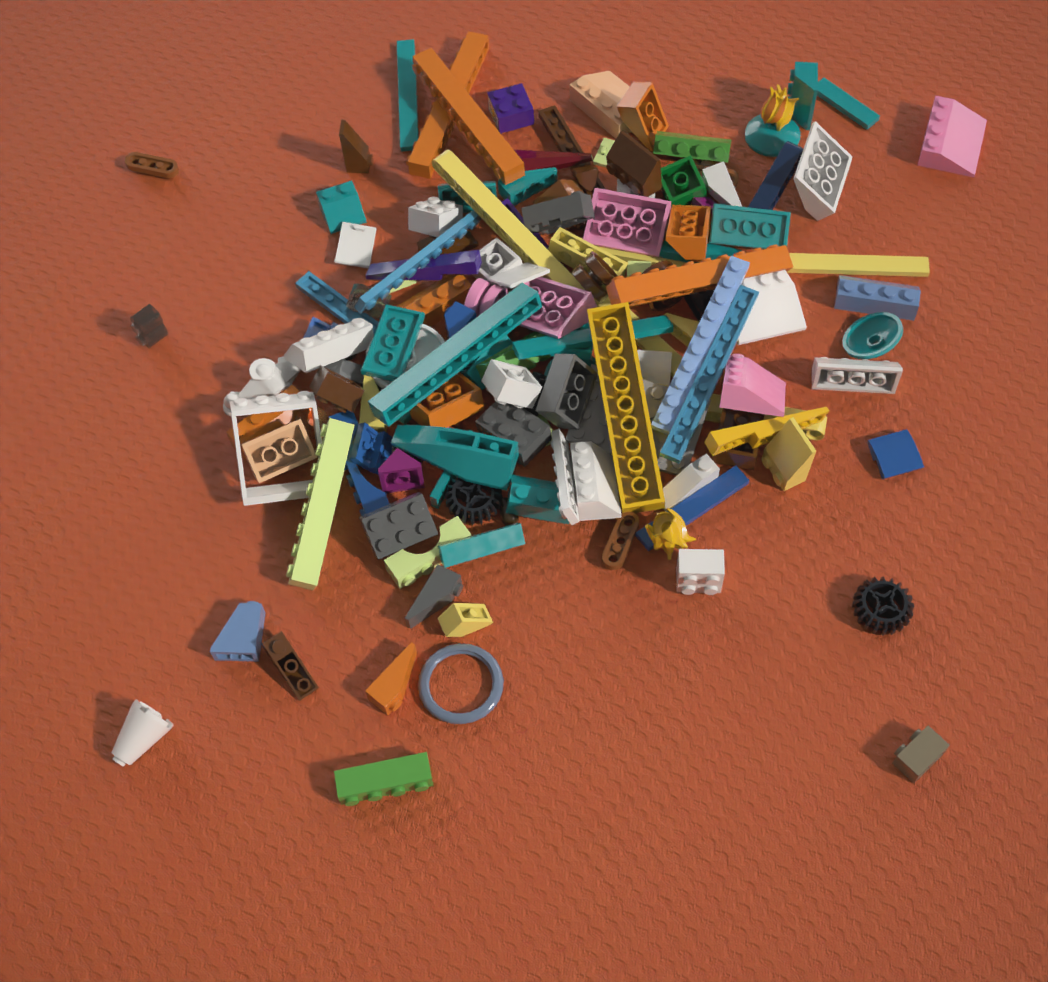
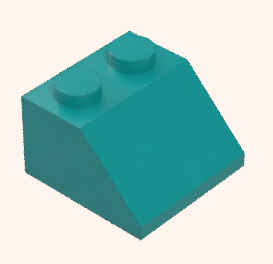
(340, 205)

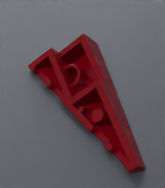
(548, 159)

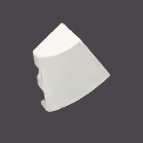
(655, 366)

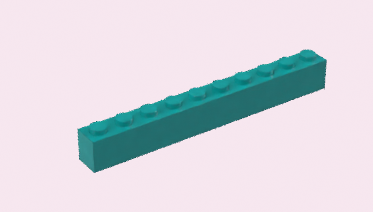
(454, 354)

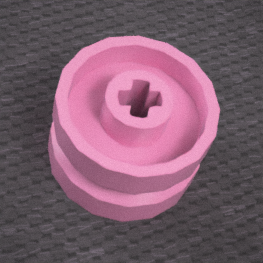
(483, 295)

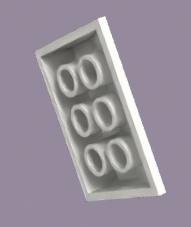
(821, 173)
(776, 308)

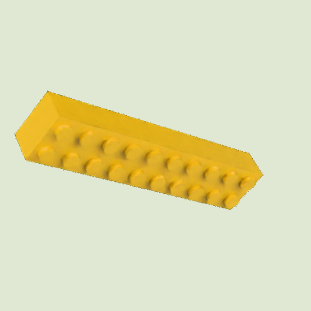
(626, 408)

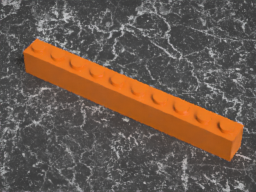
(468, 116)
(438, 124)
(692, 277)

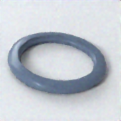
(468, 717)

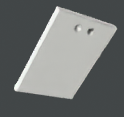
(355, 245)
(518, 275)

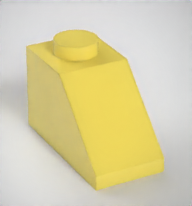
(464, 619)

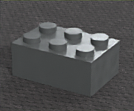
(566, 391)
(515, 425)
(398, 525)

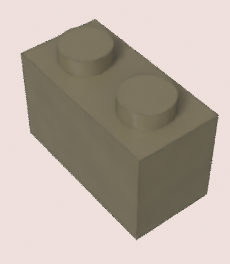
(920, 753)

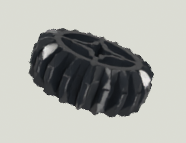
(478, 504)
(871, 592)

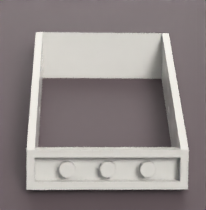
(266, 404)

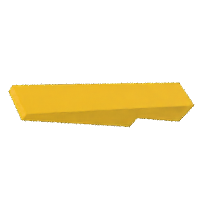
(759, 432)

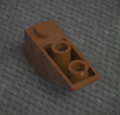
(289, 665)

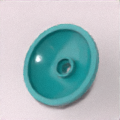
(766, 139)
(873, 335)

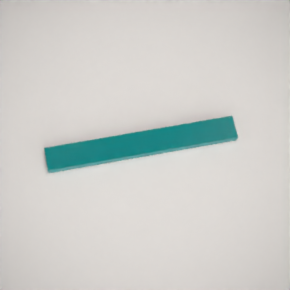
(407, 95)
(582, 338)

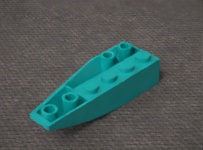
(462, 453)

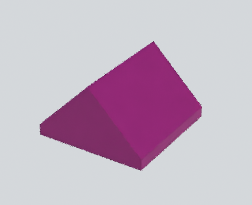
(400, 473)

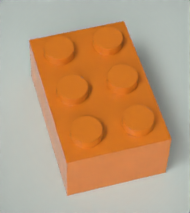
(449, 403)

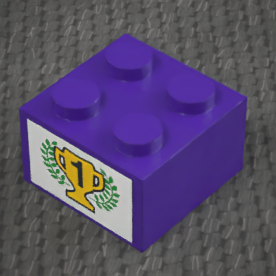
(510, 108)

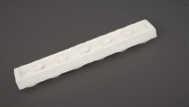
(564, 479)

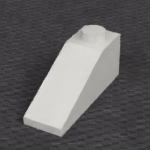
(720, 184)
(690, 481)

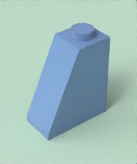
(241, 635)

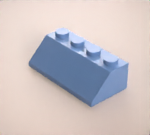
(877, 296)

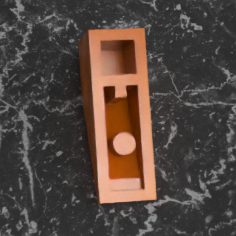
(391, 685)

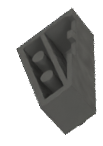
(557, 213)

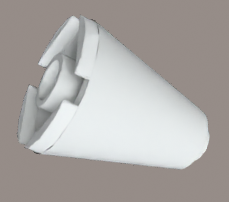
(139, 733)

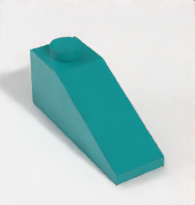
(528, 185)

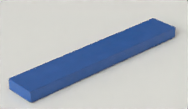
(703, 500)

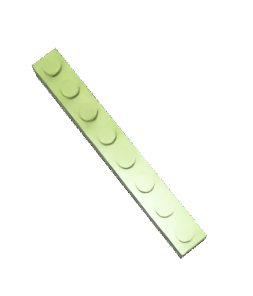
(321, 504)

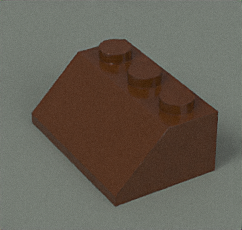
(634, 165)

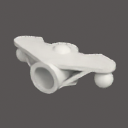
(266, 380)

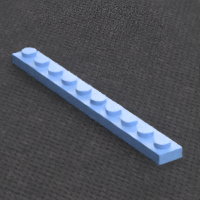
(700, 344)

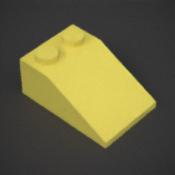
(789, 455)

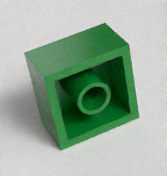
(682, 182)

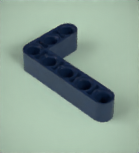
(777, 177)

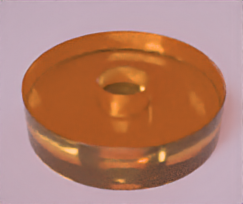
(306, 414)

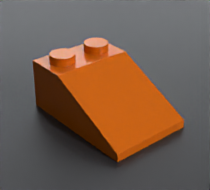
(643, 112)

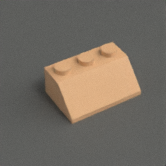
(279, 451)

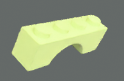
(407, 567)

